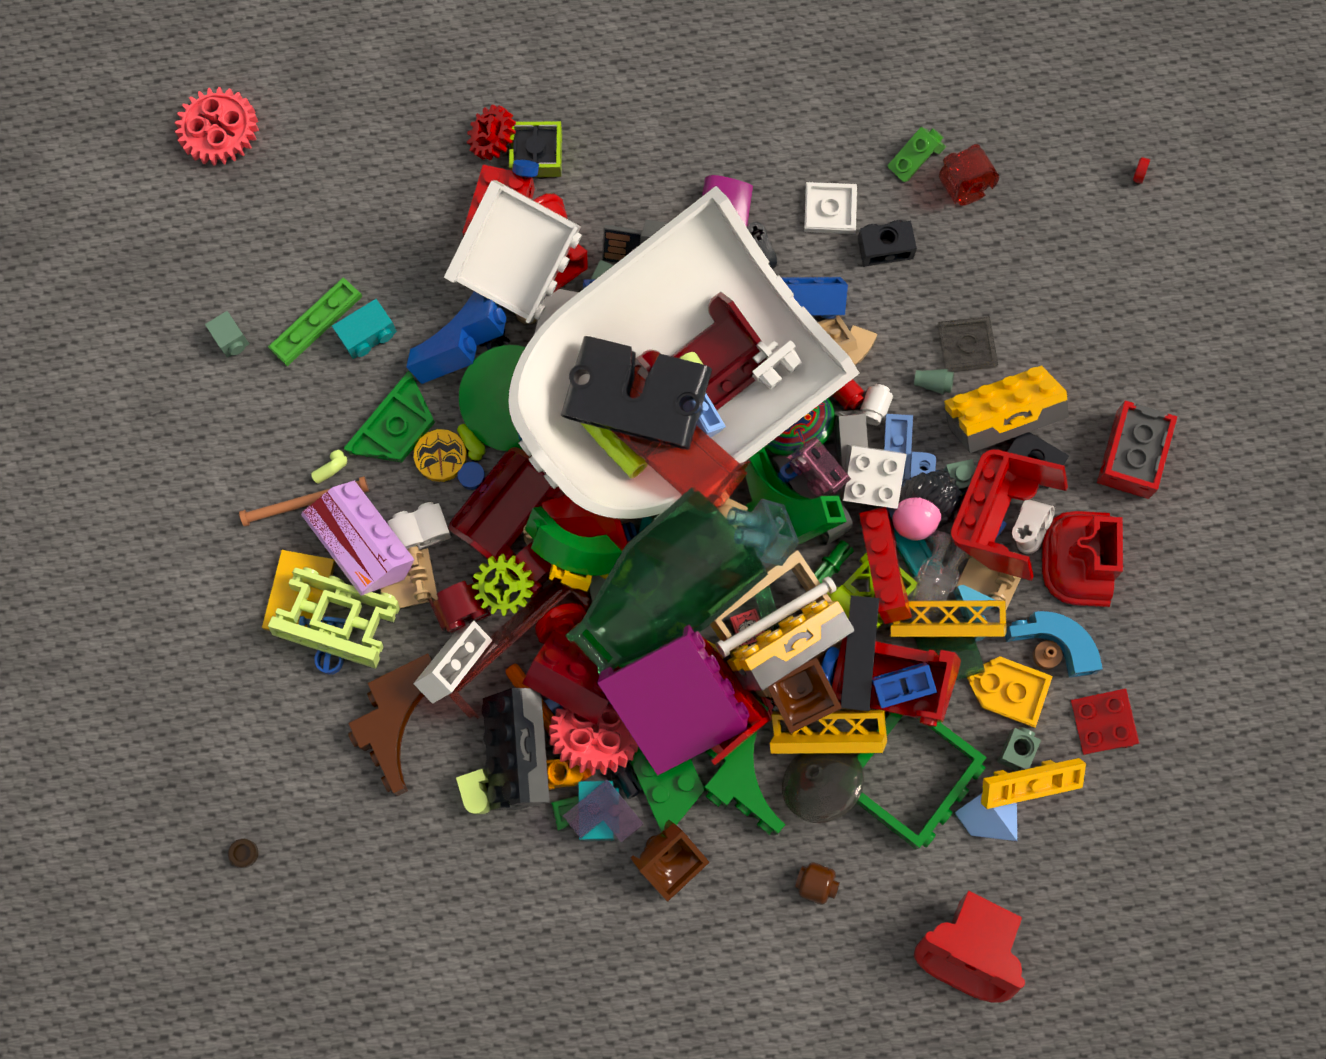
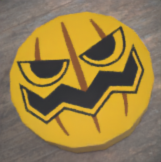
(440, 455)

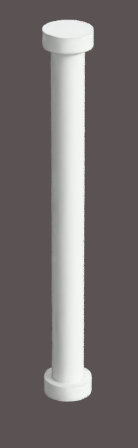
(826, 586)

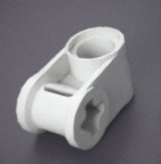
(1032, 525)

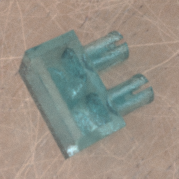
(766, 530)

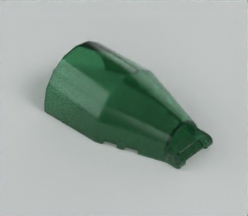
(666, 578)

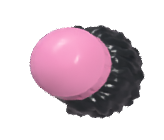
(926, 504)

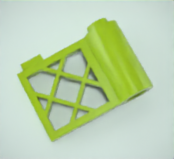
(845, 591)

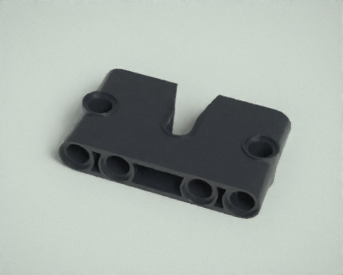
(652, 415)

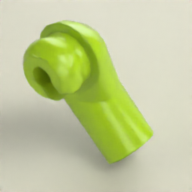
(472, 443)

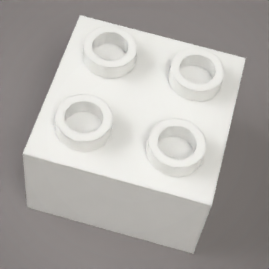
(874, 476)

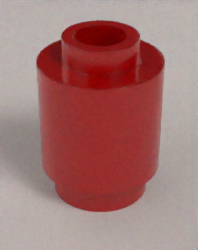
(849, 395)

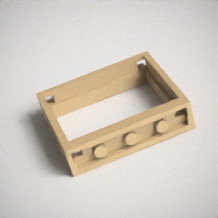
(806, 578)

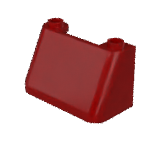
(890, 658)

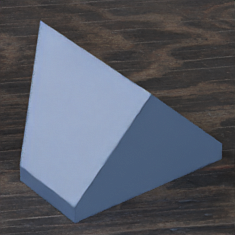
(989, 823)

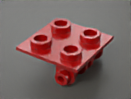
(1105, 721)

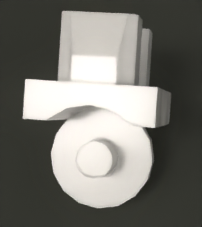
(765, 371)

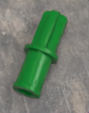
(833, 561)

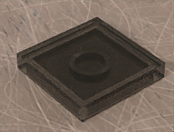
(967, 344)

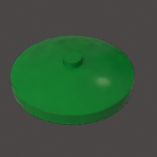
(486, 397)

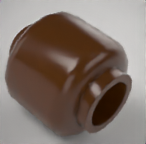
(817, 883)

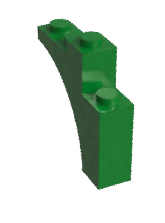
(807, 515)
(738, 782)

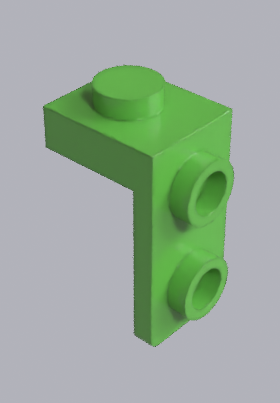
(916, 153)

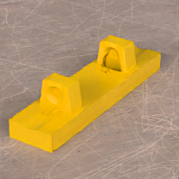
(1032, 783)

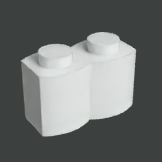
(420, 527)

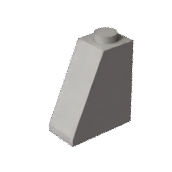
(849, 429)

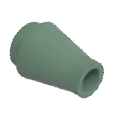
(935, 380)

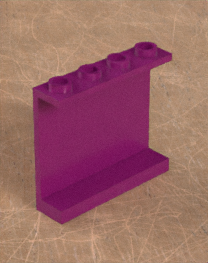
(675, 701)

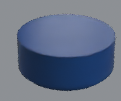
(525, 168)
(471, 475)

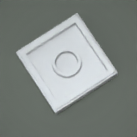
(830, 208)

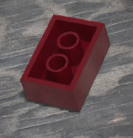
(567, 677)

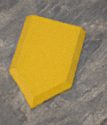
(1011, 690)

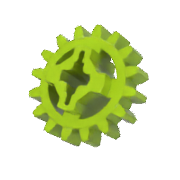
(491, 585)

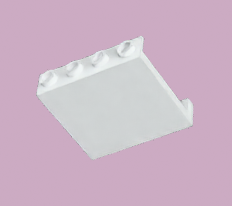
(513, 251)

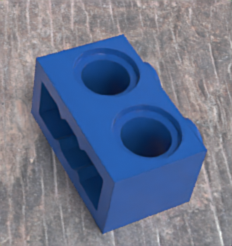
(903, 685)

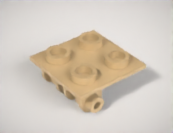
(988, 582)
(418, 584)

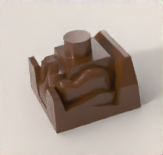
(804, 696)
(670, 860)

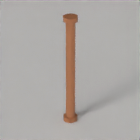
(247, 517)

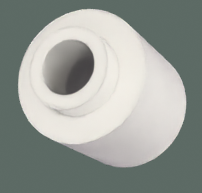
(876, 404)

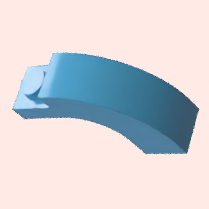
(1076, 644)

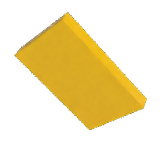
(282, 595)

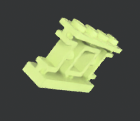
(327, 637)

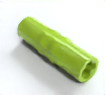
(618, 450)

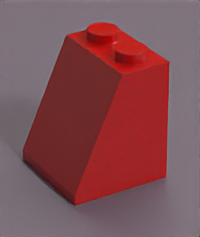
(583, 522)

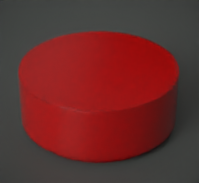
(1141, 170)

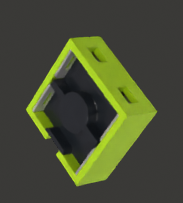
(538, 143)

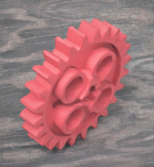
(204, 142)
(592, 744)

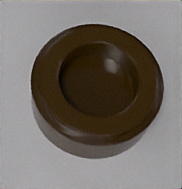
(243, 853)

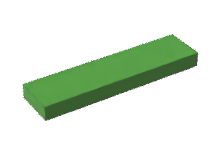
(315, 321)

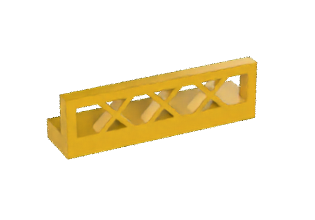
(954, 628)
(833, 741)

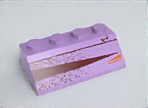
(358, 538)

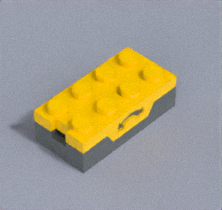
(1006, 408)
(790, 645)

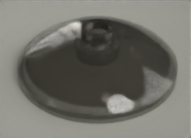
(827, 794)

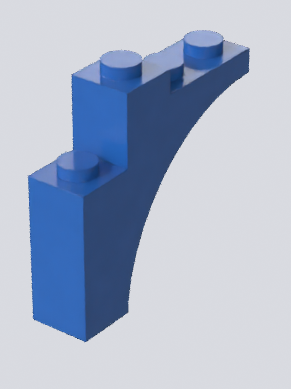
(458, 340)

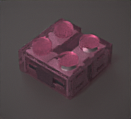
(818, 467)

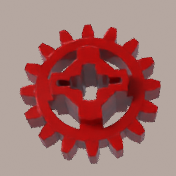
(491, 132)

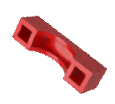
(884, 565)

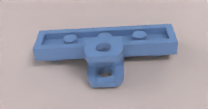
(899, 439)

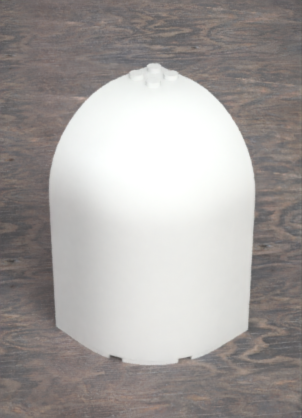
(661, 303)

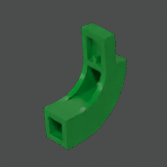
(569, 551)

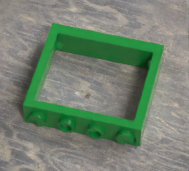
(943, 812)

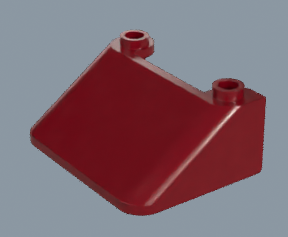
(724, 347)
(502, 505)

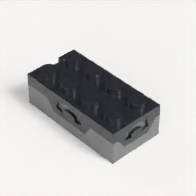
(515, 749)

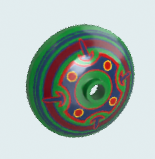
(816, 423)

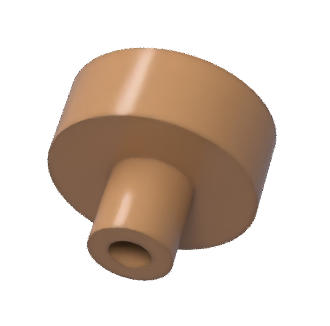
(1043, 658)

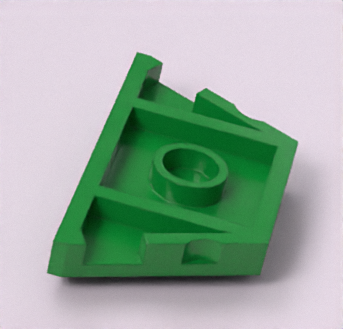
(394, 425)
(670, 792)

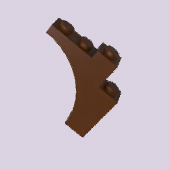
(385, 726)

